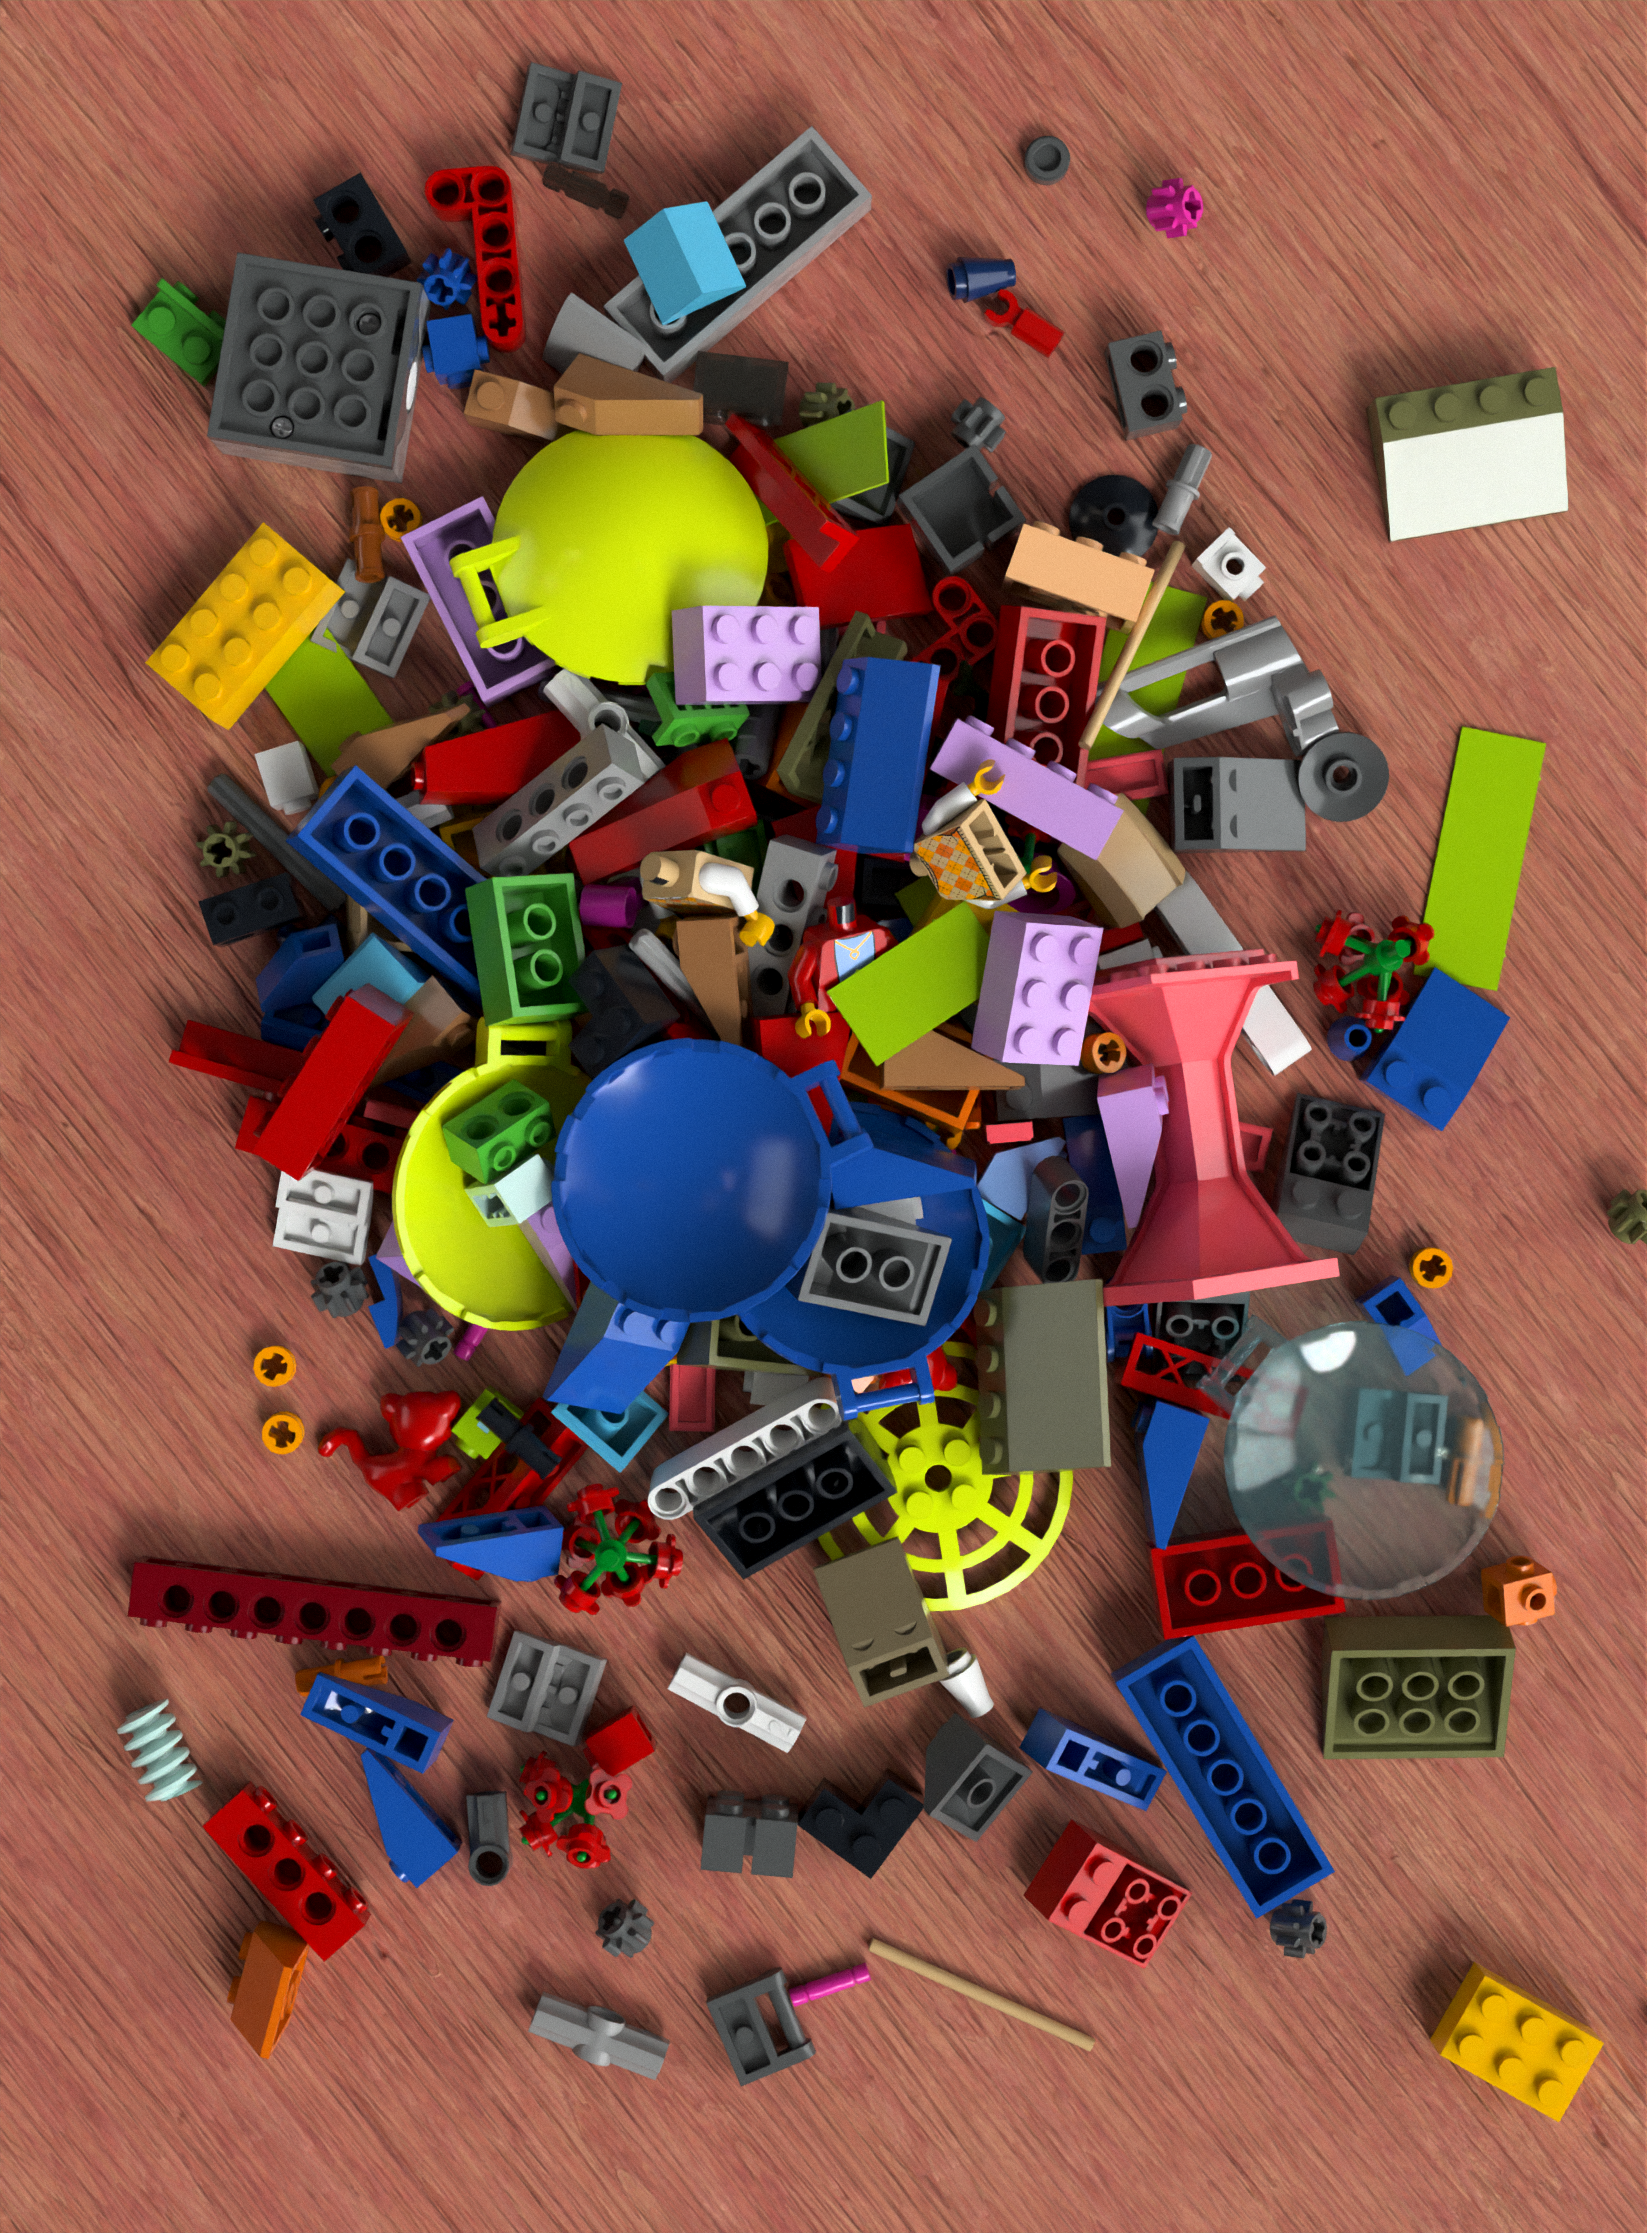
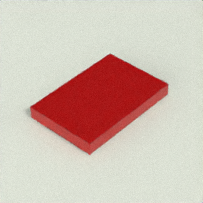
(875, 578)

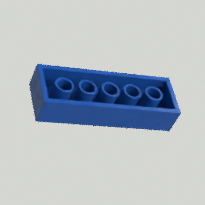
(394, 872)
(1222, 1773)

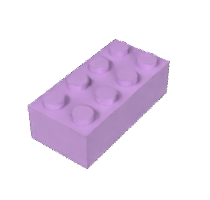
(495, 670)
(1029, 790)

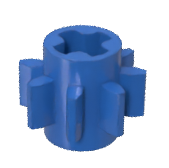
(447, 278)

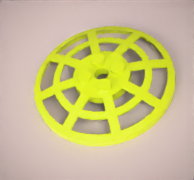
(956, 1504)

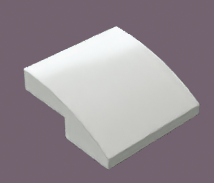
(324, 1215)

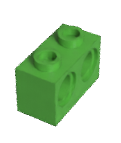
(499, 1131)

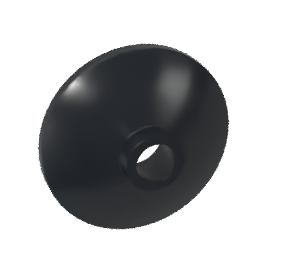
(1119, 493)

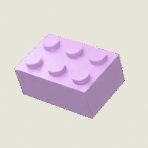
(746, 655)
(1036, 988)

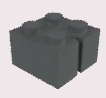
(957, 513)
(750, 1828)

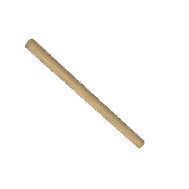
(1131, 645)
(981, 1994)

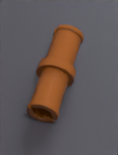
(366, 534)

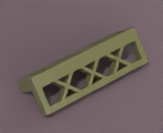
(810, 746)

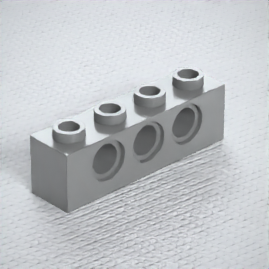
(558, 804)
(814, 868)

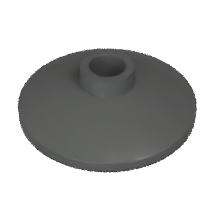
(1358, 791)

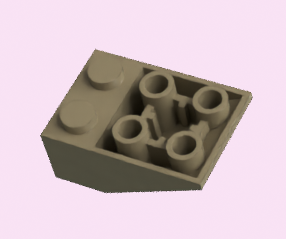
(882, 1622)

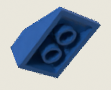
(1436, 1051)
(897, 1171)
(611, 1354)
(1166, 1451)

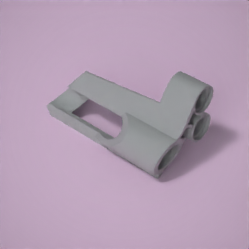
(1260, 680)

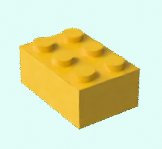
(1516, 2042)

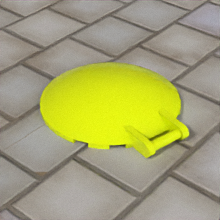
(608, 543)
(458, 1260)

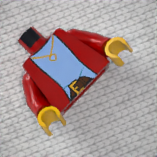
(829, 957)

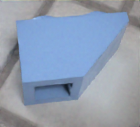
(1009, 1174)

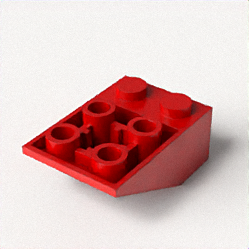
(1106, 1895)

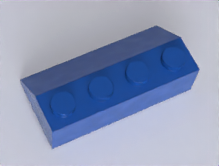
(877, 755)

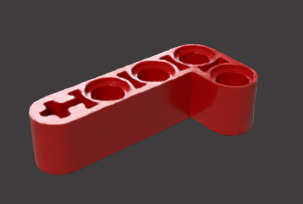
(489, 259)
(957, 624)

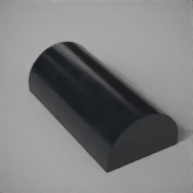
(797, 1498)

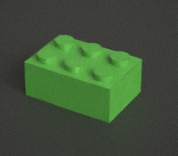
(526, 947)

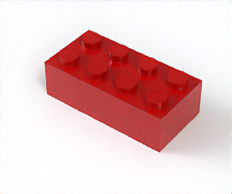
(1046, 682)
(332, 1080)
(1225, 1584)

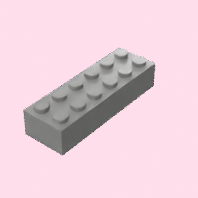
(772, 231)

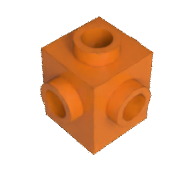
(1518, 1591)

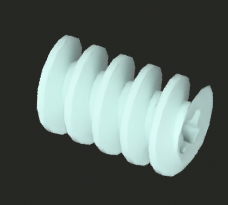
(158, 1752)

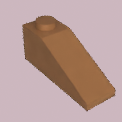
(624, 402)
(513, 409)
(390, 749)
(718, 972)
(437, 1030)
(944, 1065)

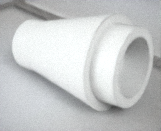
(967, 1683)

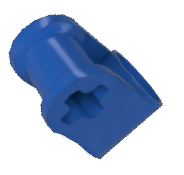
(1121, 1325)

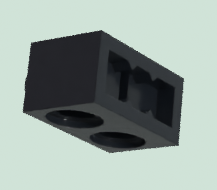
(368, 228)
(252, 910)

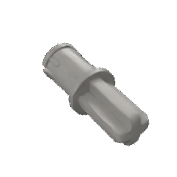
(1182, 489)

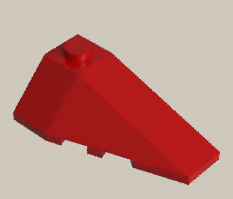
(676, 810)

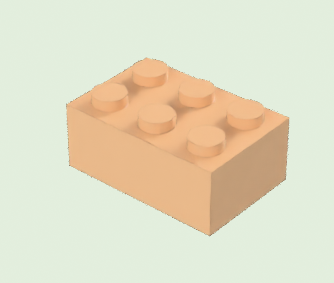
(1077, 576)

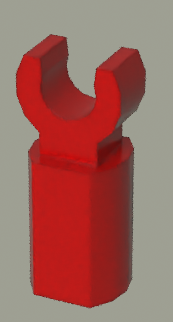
(1026, 325)

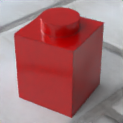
(619, 1742)

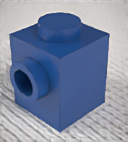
(455, 350)

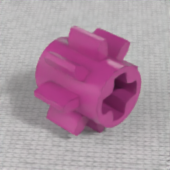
(1174, 208)

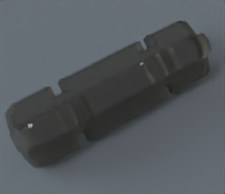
(585, 190)

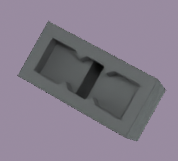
(1134, 386)

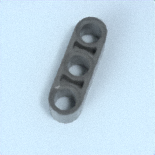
(1055, 1221)

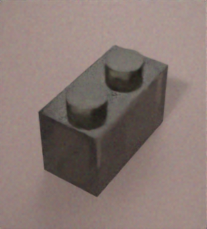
(741, 386)

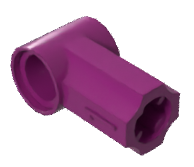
(613, 903)

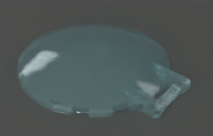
(1358, 1456)

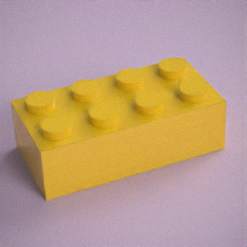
(245, 627)

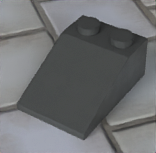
(1051, 1089)
(873, 1266)

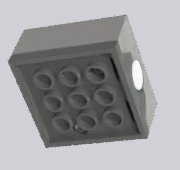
(319, 367)

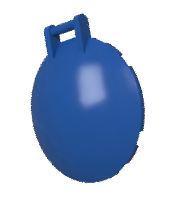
(698, 1177)
(866, 1345)

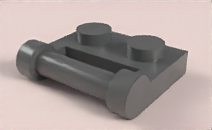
(747, 2034)

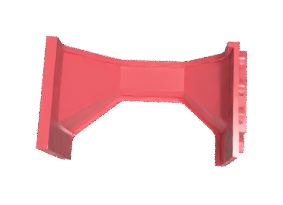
(1206, 1219)

